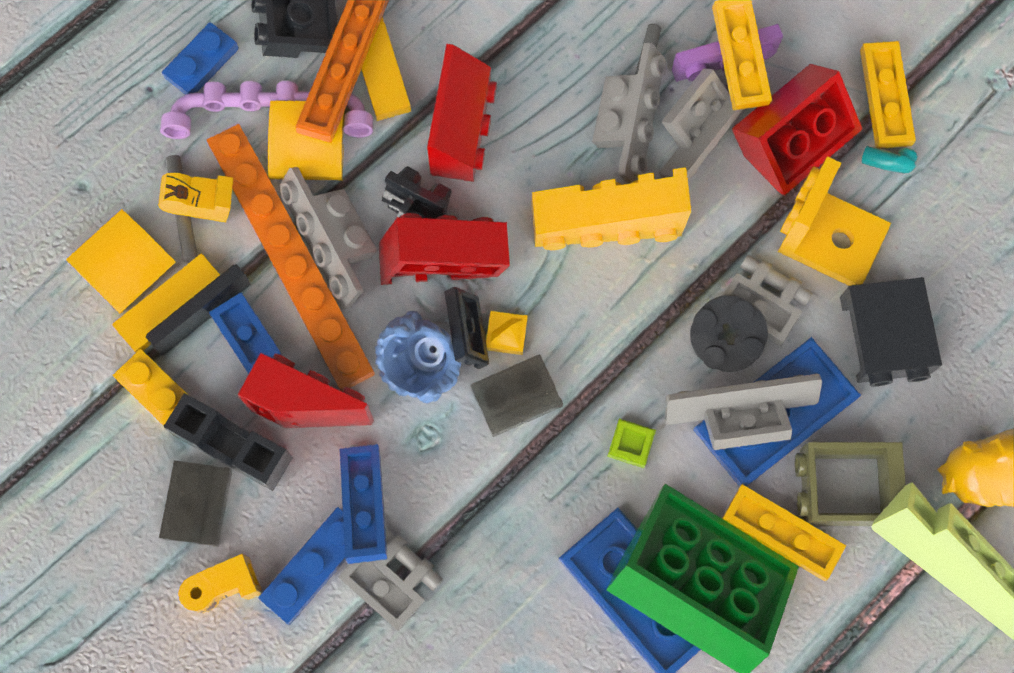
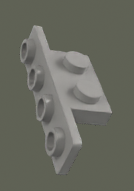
(629, 112)
(698, 122)
(332, 233)
(745, 412)

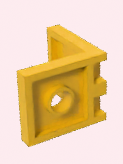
(820, 215)

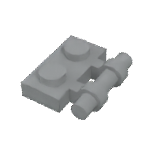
(776, 310)
(384, 589)

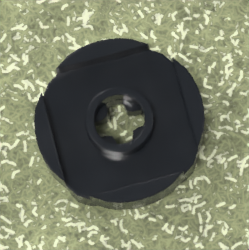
(717, 352)

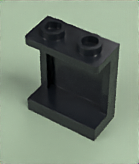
(892, 331)

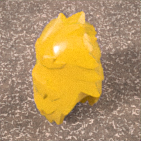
(982, 471)

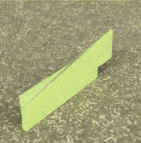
(952, 553)

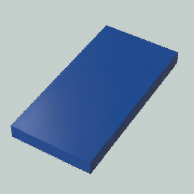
(836, 394)
(593, 565)

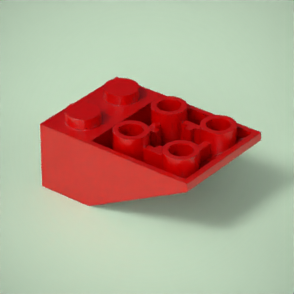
(299, 399)

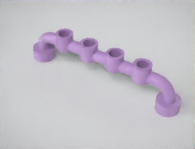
(251, 98)

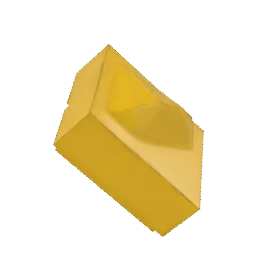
(506, 332)

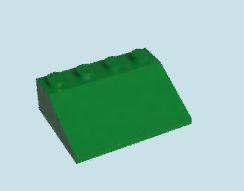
(705, 581)

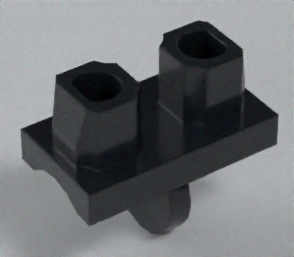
(407, 196)

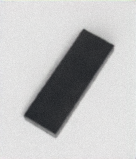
(197, 309)

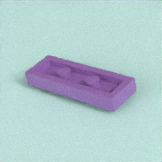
(691, 62)

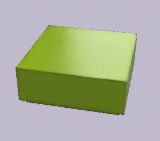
(631, 443)

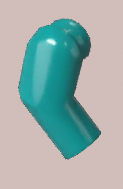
(901, 163)

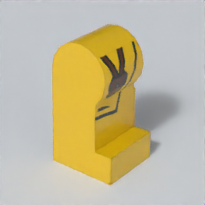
(196, 196)
(208, 587)

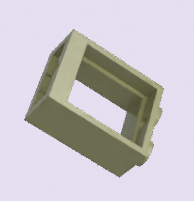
(890, 478)

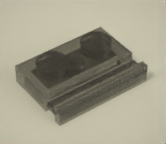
(516, 395)
(195, 503)

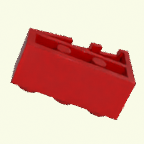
(443, 247)

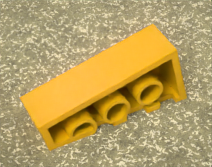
(612, 212)

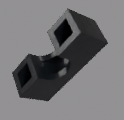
(227, 442)

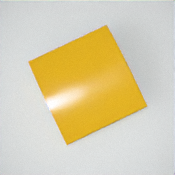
(290, 149)
(120, 261)

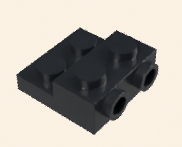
(294, 26)

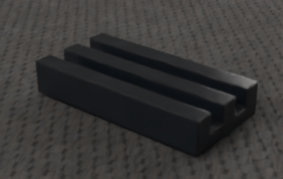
(466, 327)

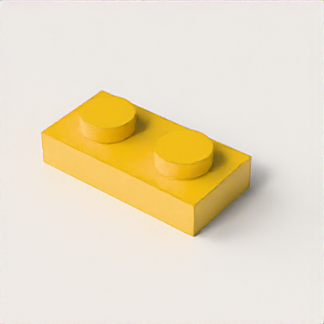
(150, 385)

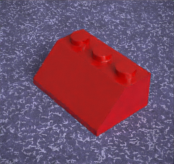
(460, 116)
(799, 127)

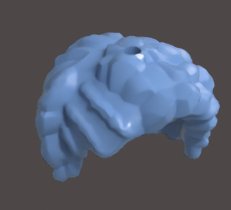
(412, 363)

